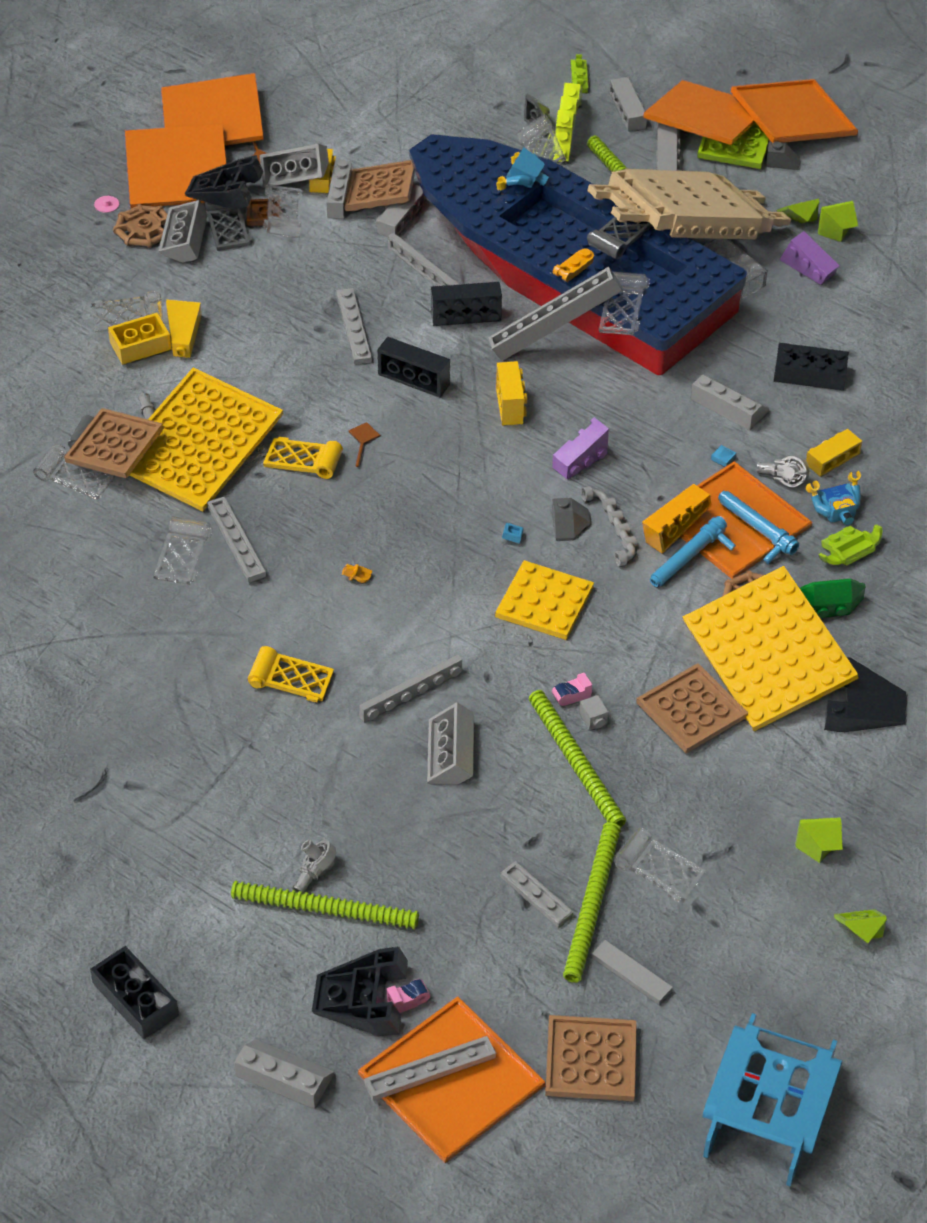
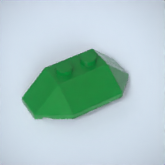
(834, 596)

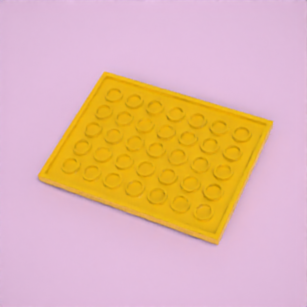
(204, 438)
(770, 648)

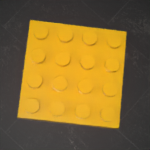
(544, 600)

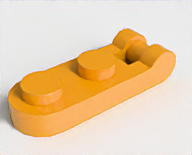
(574, 264)

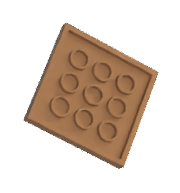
(380, 185)
(114, 443)
(692, 708)
(591, 1058)

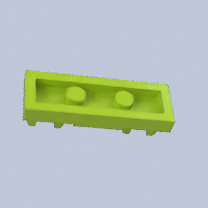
(579, 72)

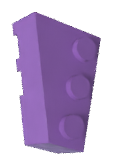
(809, 259)
(583, 450)

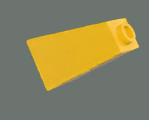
(183, 325)

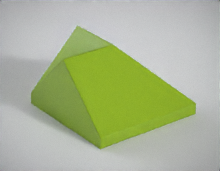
(803, 211)
(837, 220)
(819, 837)
(864, 923)

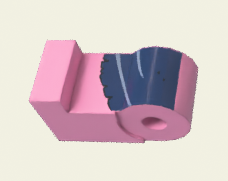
(573, 690)
(409, 995)

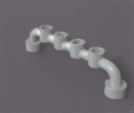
(615, 517)

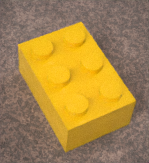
(139, 338)
(510, 393)

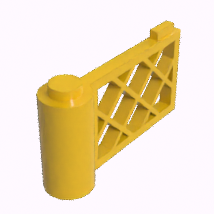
(324, 460)
(265, 670)

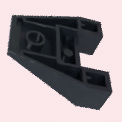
(227, 183)
(869, 704)
(356, 992)

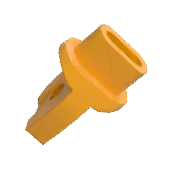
(357, 572)

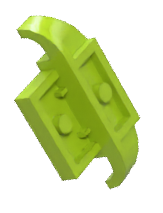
(850, 545)

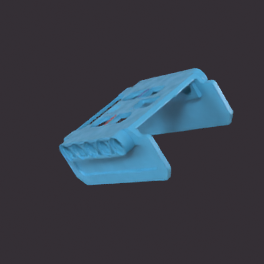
(795, 1131)

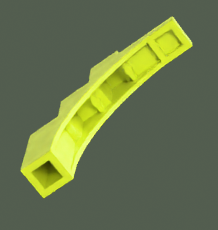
(566, 117)

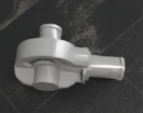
(787, 472)
(317, 861)

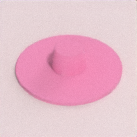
(106, 204)

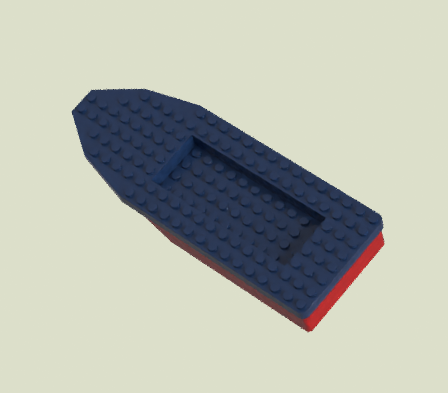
(533, 229)

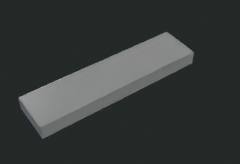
(536, 894)
(632, 972)

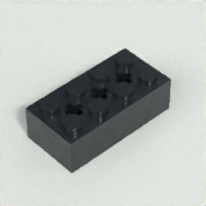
(466, 303)
(811, 366)
(413, 367)
(134, 992)

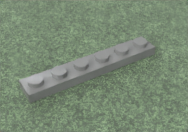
(418, 261)
(353, 326)
(236, 539)
(410, 688)
(429, 1068)

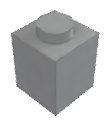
(593, 712)

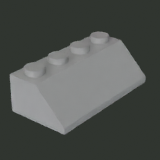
(294, 165)
(183, 232)
(727, 402)
(450, 746)
(282, 1073)

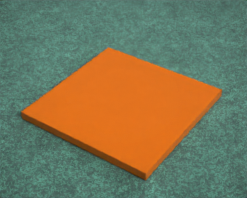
(217, 101)
(794, 111)
(701, 112)
(167, 159)
(750, 544)
(464, 1104)

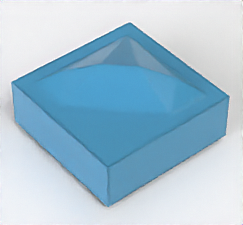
(723, 456)
(512, 533)

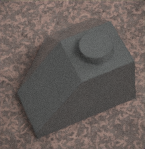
(534, 109)
(782, 156)
(569, 518)

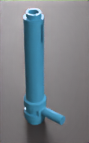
(707, 534)
(779, 537)

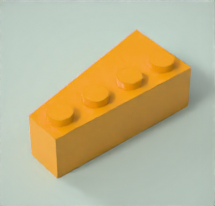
(675, 517)

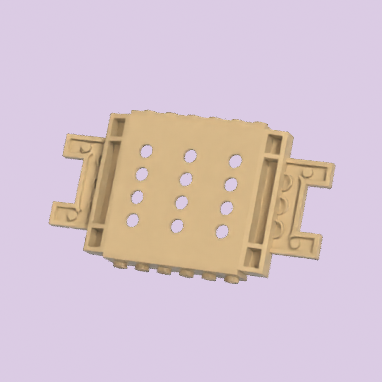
(688, 204)

